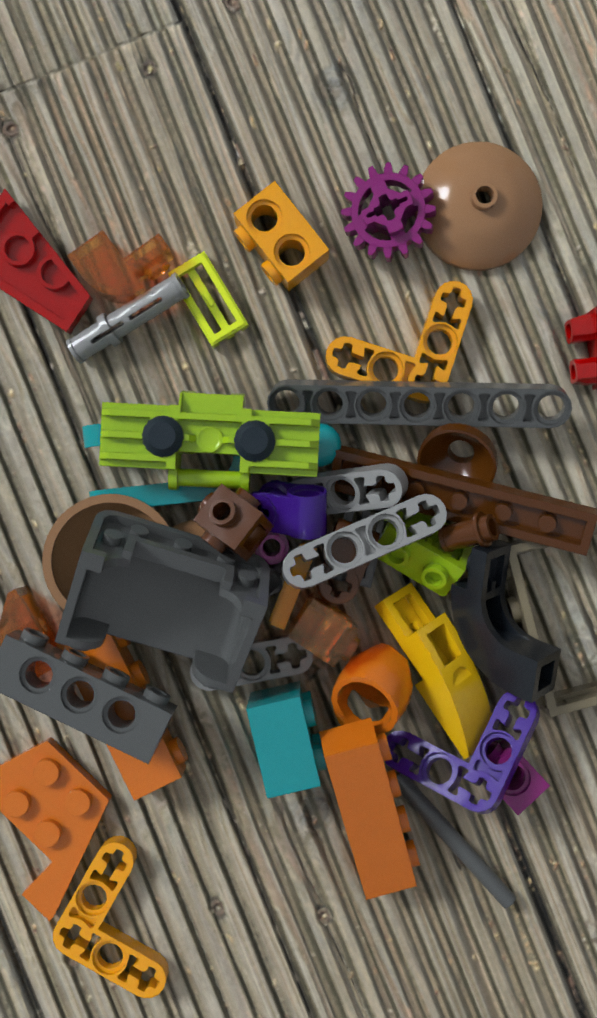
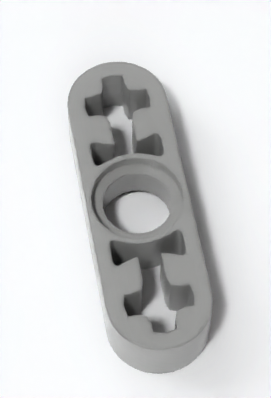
(361, 478)
(285, 665)

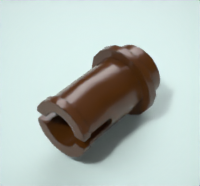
(479, 530)

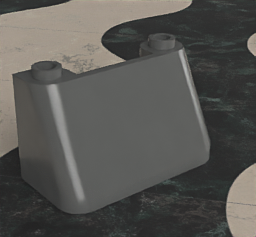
(166, 594)

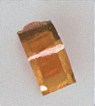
(118, 277)

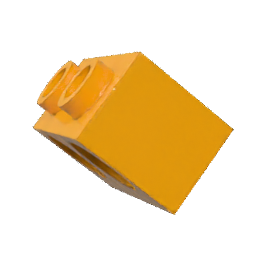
(289, 232)

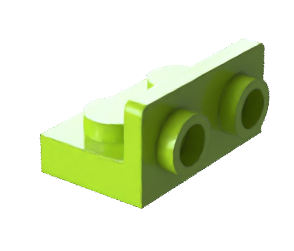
(425, 559)

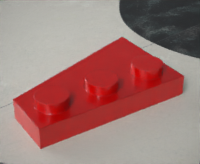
(35, 272)

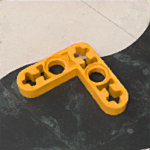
(408, 366)
(91, 918)

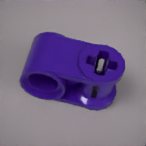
(294, 508)

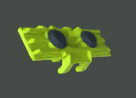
(209, 424)

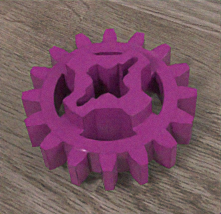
(403, 204)

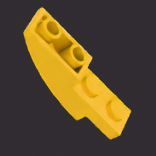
(447, 672)

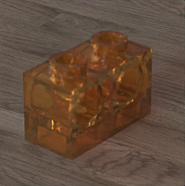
(325, 630)

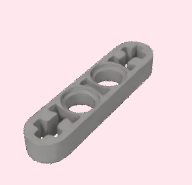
(361, 535)

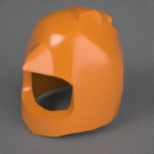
(380, 679)

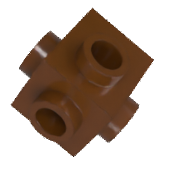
(232, 521)

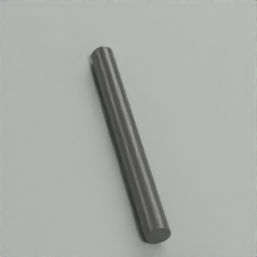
(455, 841)

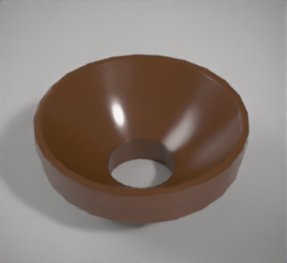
(436, 452)

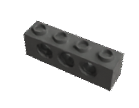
(59, 701)

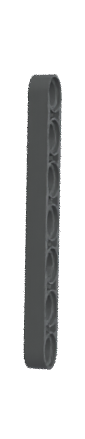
(438, 411)

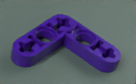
(480, 766)

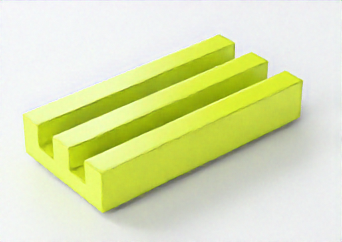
(227, 331)

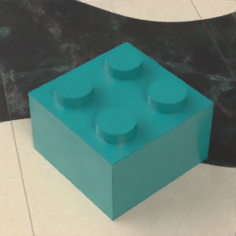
(284, 740)

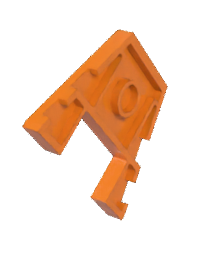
(57, 810)

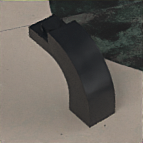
(490, 633)

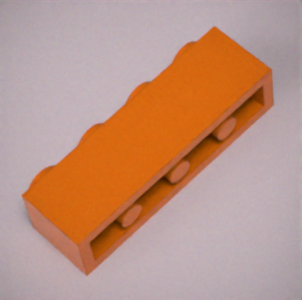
(170, 757)
(368, 807)

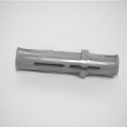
(85, 345)

